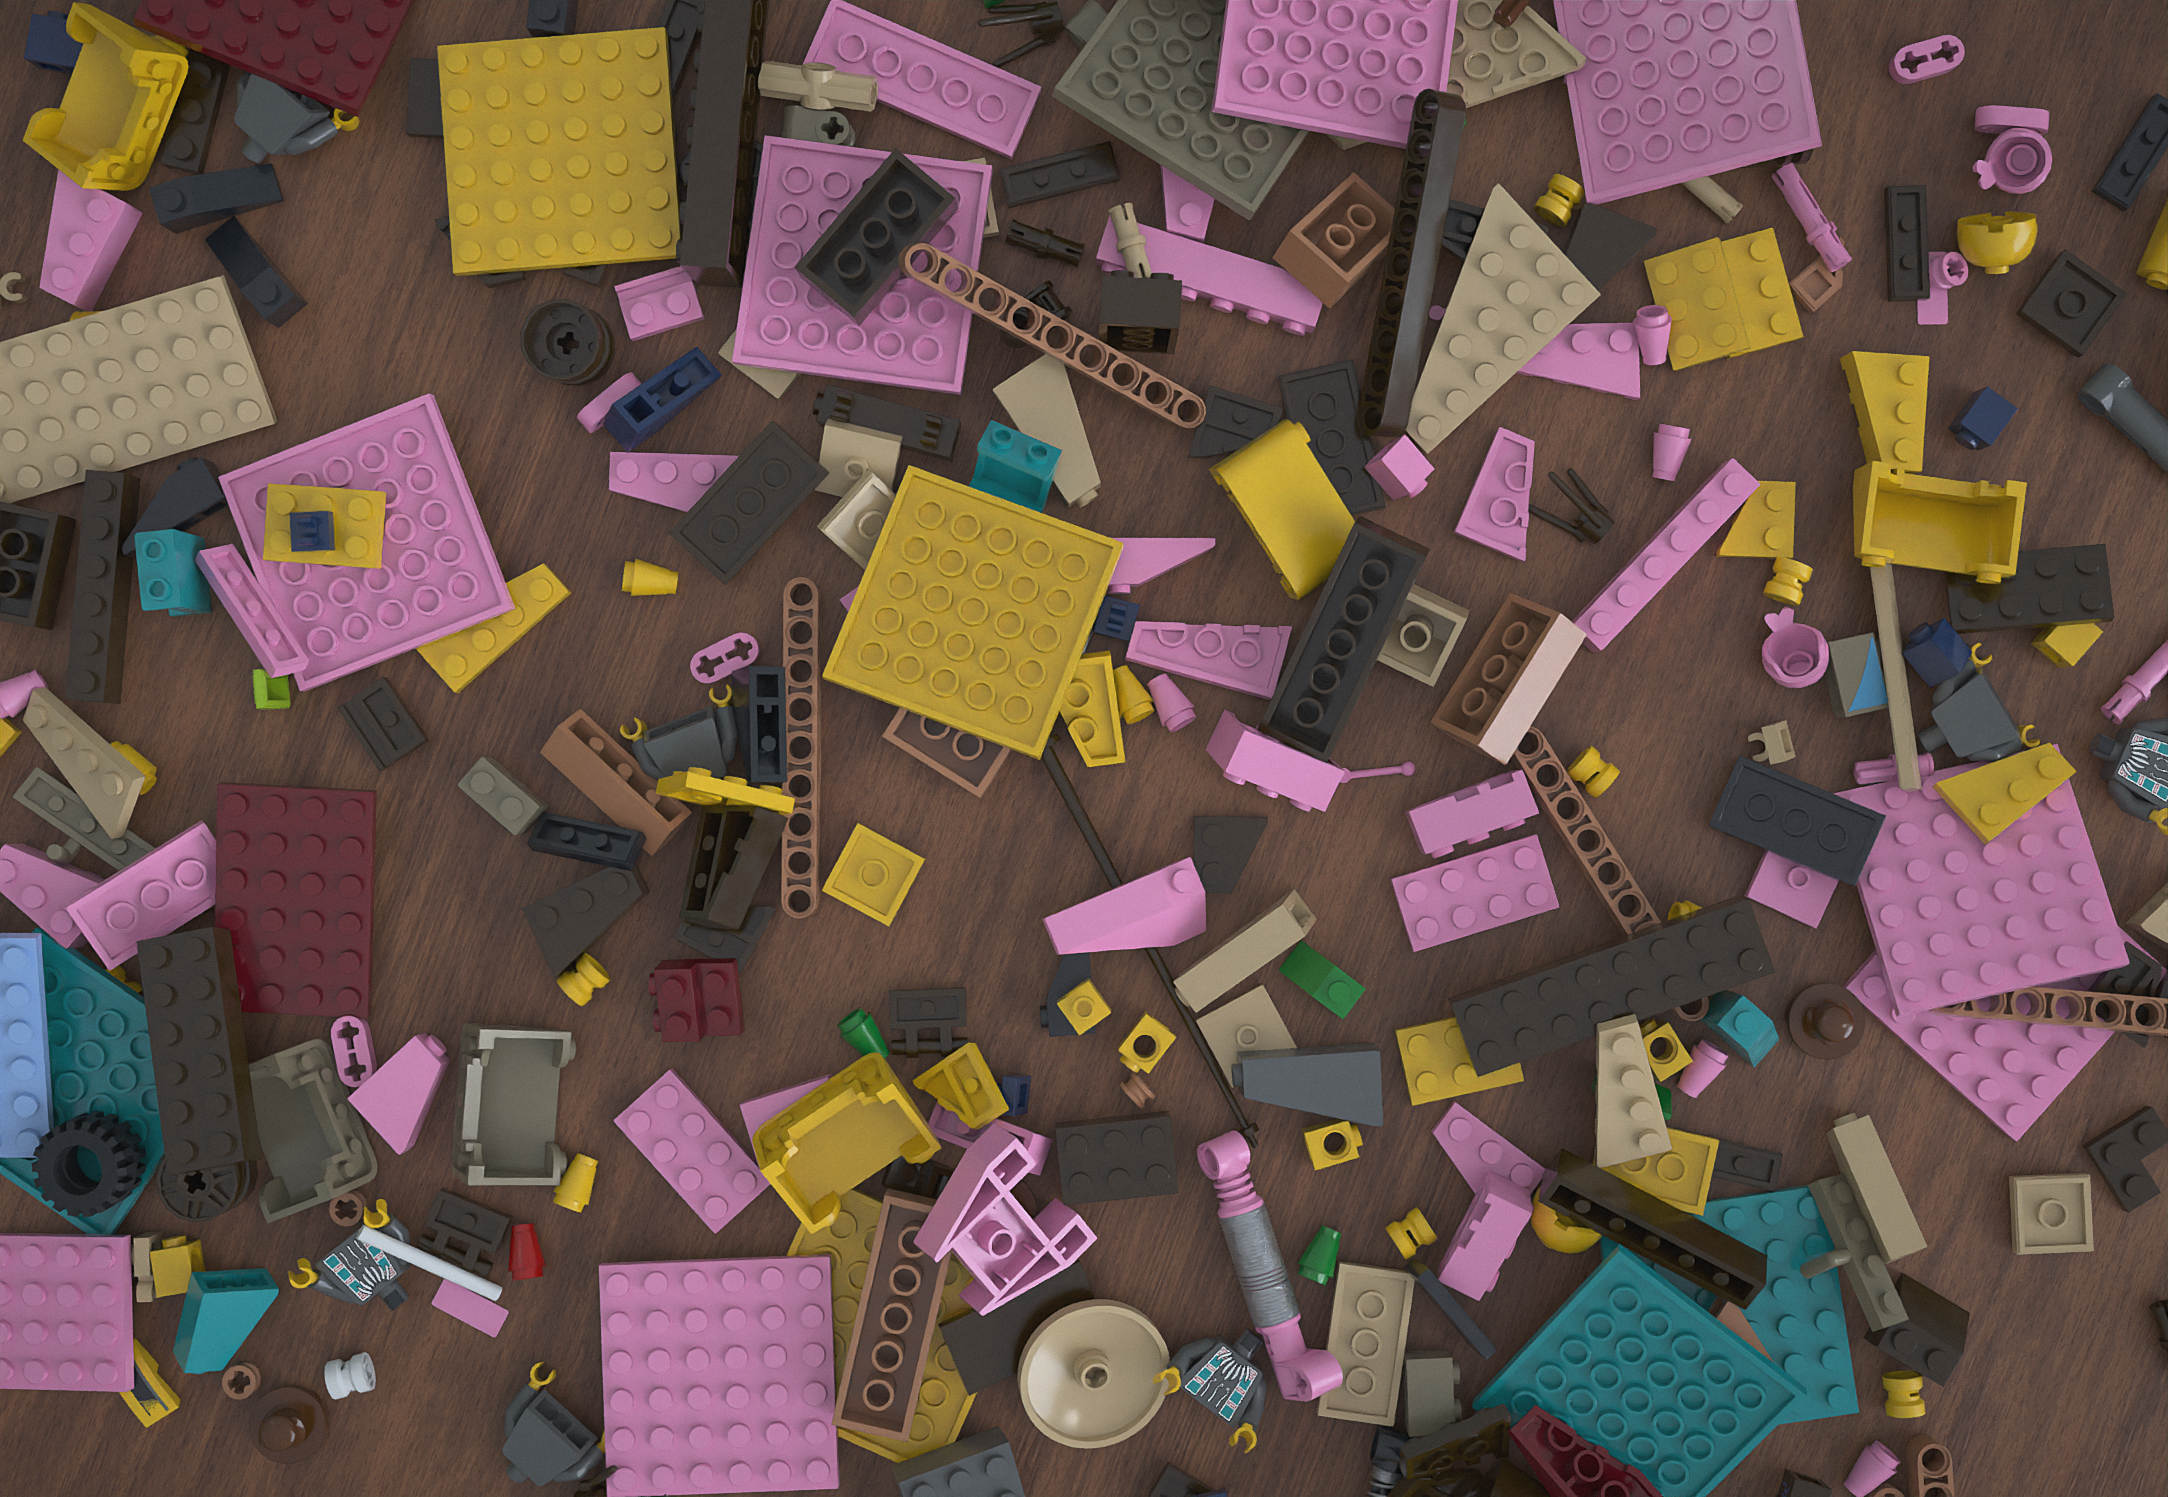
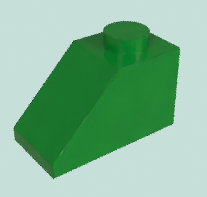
(1322, 979)

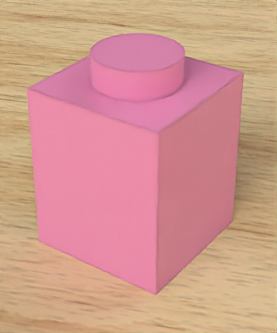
(1400, 468)

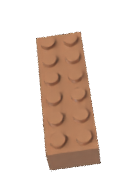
(892, 1324)

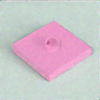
(1791, 889)

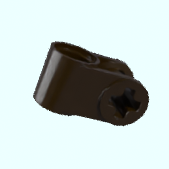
(1043, 297)

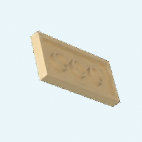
(1368, 1342)

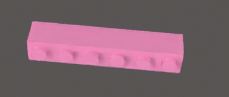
(1222, 278)
(1664, 554)

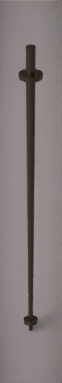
(1089, 833)

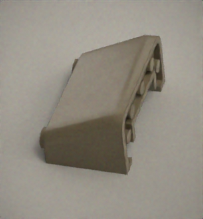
(509, 1104)
(307, 1130)

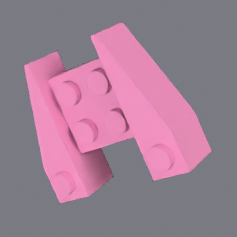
(992, 1230)

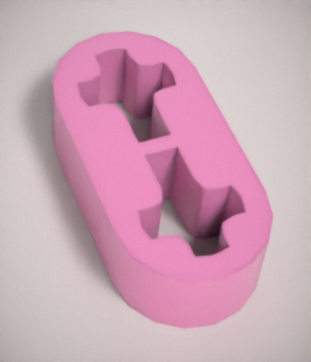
(1928, 68)
(1999, 119)
(595, 412)
(720, 650)
(345, 1053)

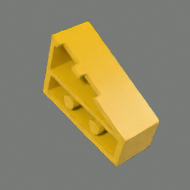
(1889, 405)

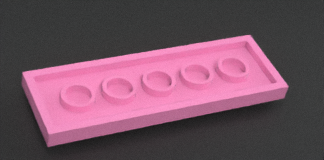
(927, 78)

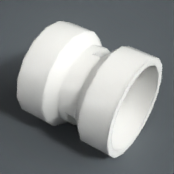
(350, 1375)

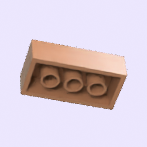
(1508, 678)

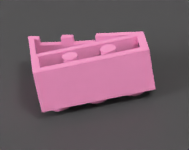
(1185, 207)
(84, 241)
(1272, 765)
(1472, 813)
(43, 888)
(1485, 1236)

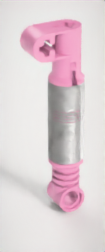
(1266, 1287)

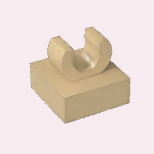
(1777, 743)

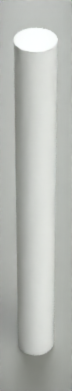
(429, 1262)

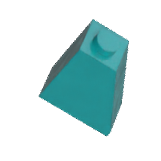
(1741, 1025)
(220, 1315)

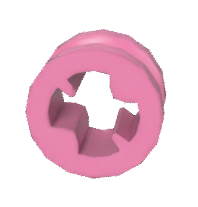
(1958, 270)

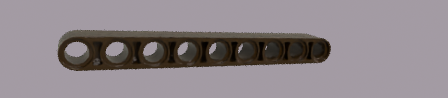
(1411, 263)

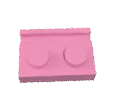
(659, 303)

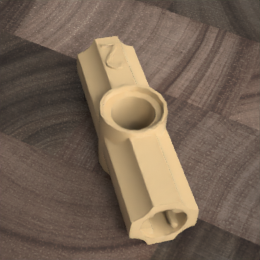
(818, 86)

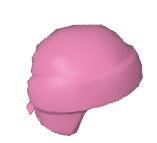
(2015, 162)
(1793, 652)

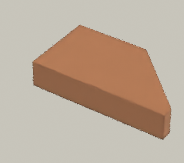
(1816, 284)

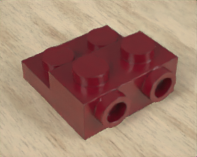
(696, 999)

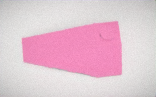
(1142, 913)

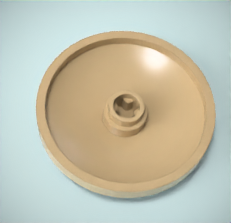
(1092, 1373)

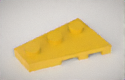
(1093, 711)
(2004, 790)

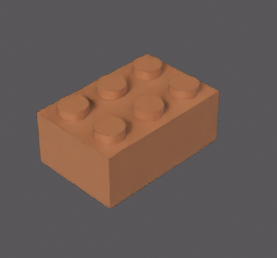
(1338, 240)
(952, 752)

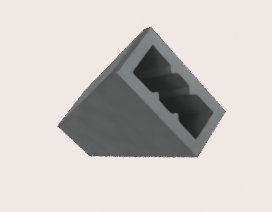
(1316, 1079)

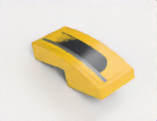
(151, 1395)

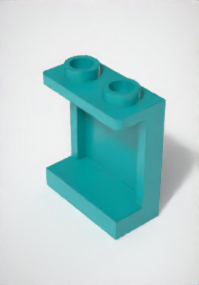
(1015, 466)
(170, 574)

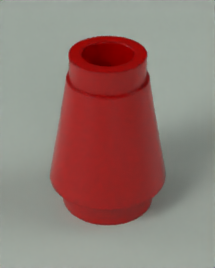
(525, 1253)

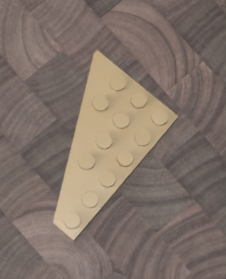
(1500, 60)
(1503, 310)

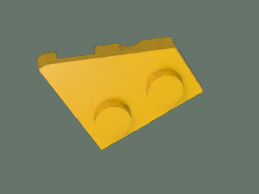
(1763, 524)
(965, 1087)

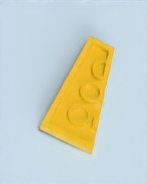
(470, 651)

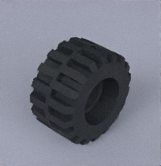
(65, 1181)

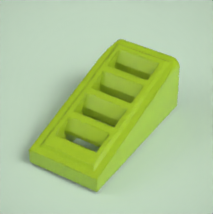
(270, 692)

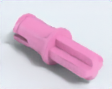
(1886, 769)

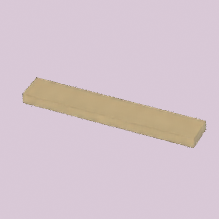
(1896, 678)

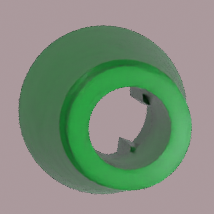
(862, 1033)
(1320, 1256)

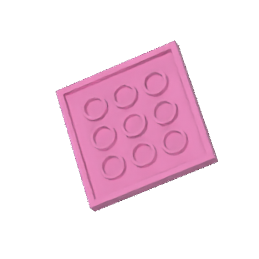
(66, 1312)

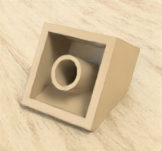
(1423, 635)

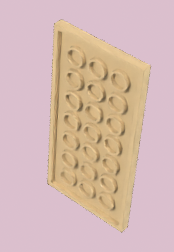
(126, 388)

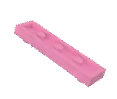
(251, 610)

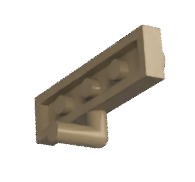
(71, 816)
(1855, 1252)

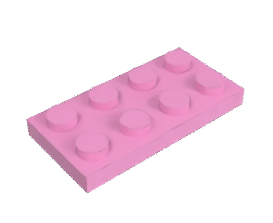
(1474, 893)
(149, 896)
(692, 1150)

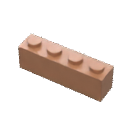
(614, 780)

